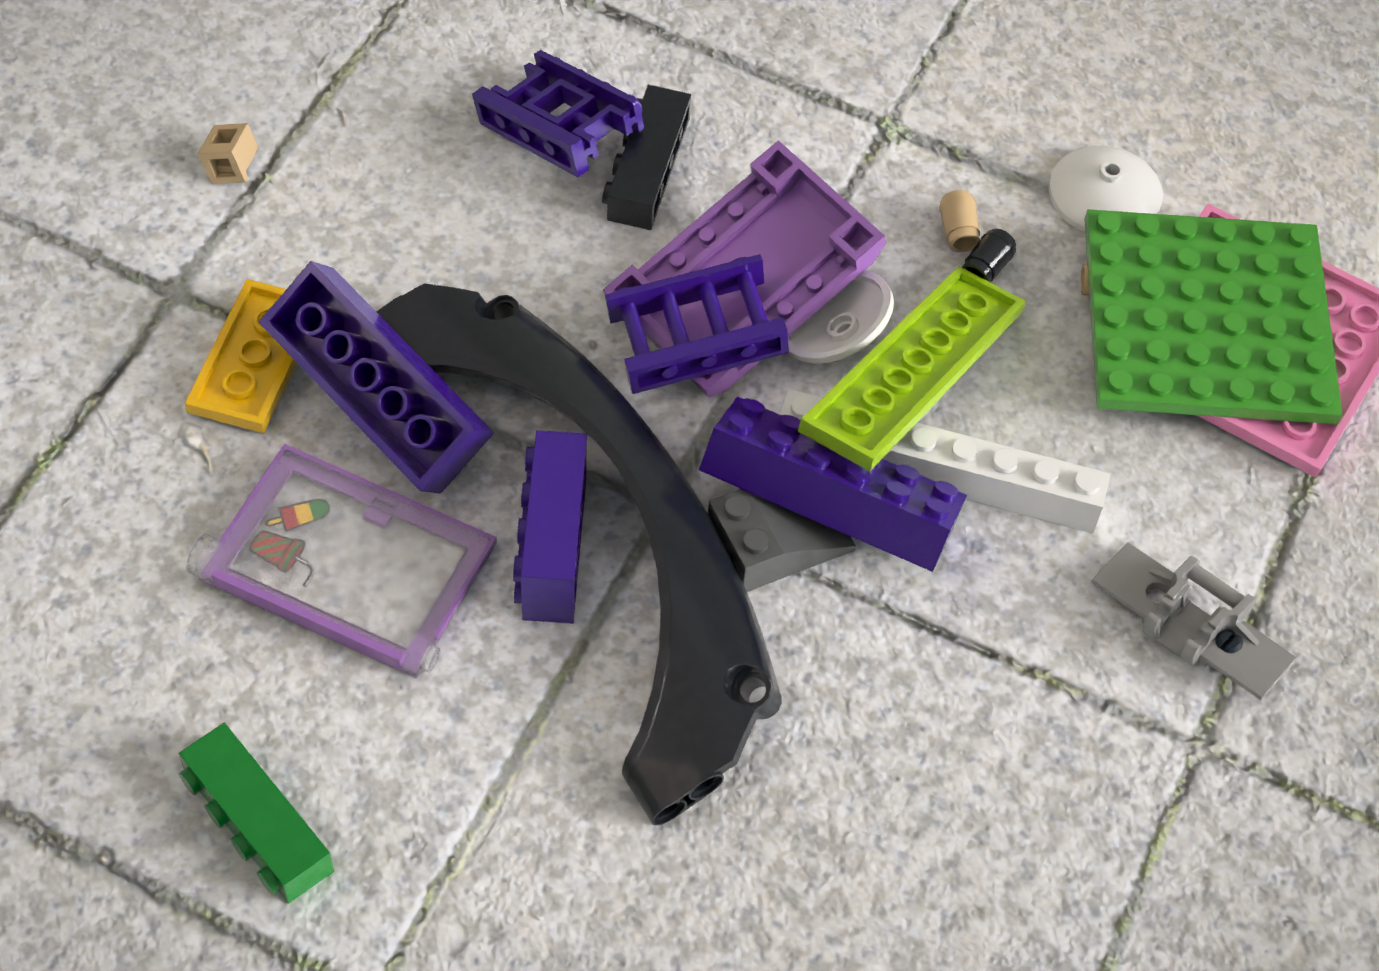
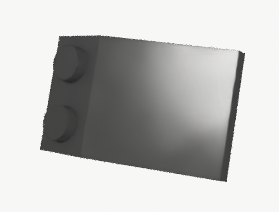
(772, 540)

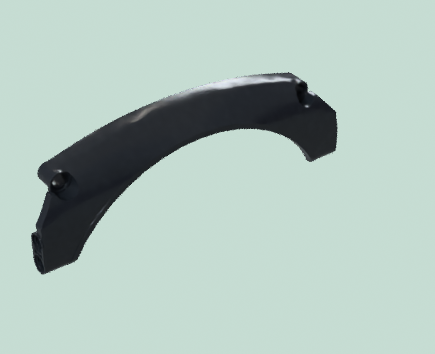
(708, 628)

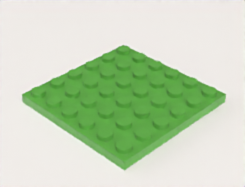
(1210, 317)

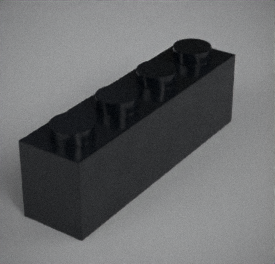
(647, 159)

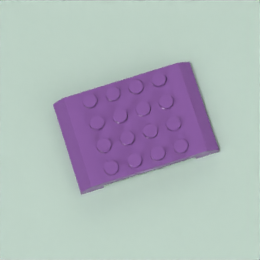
(807, 244)

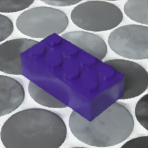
(551, 527)

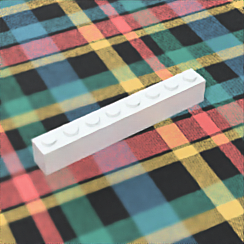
(994, 472)

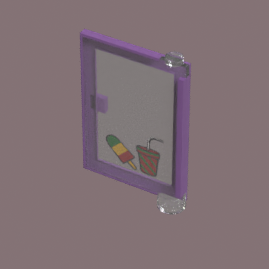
(346, 560)

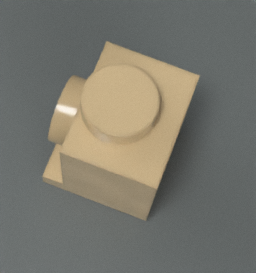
(228, 153)

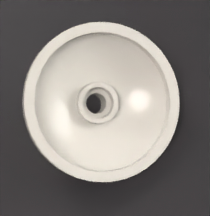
(1103, 181)
(845, 322)

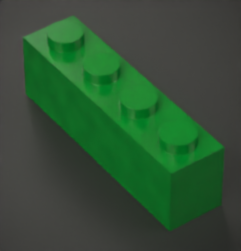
(256, 813)

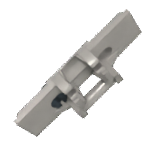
(1189, 631)

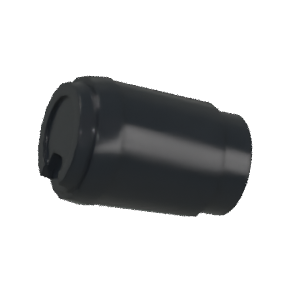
(991, 254)

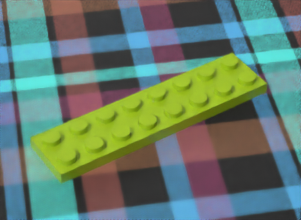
(911, 368)

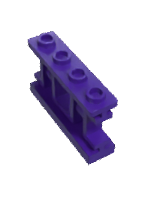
(572, 136)

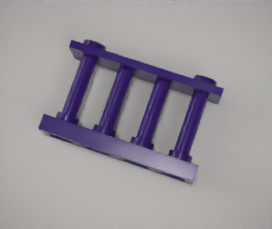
(706, 355)

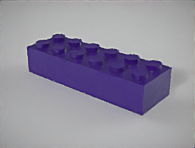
(376, 378)
(882, 507)

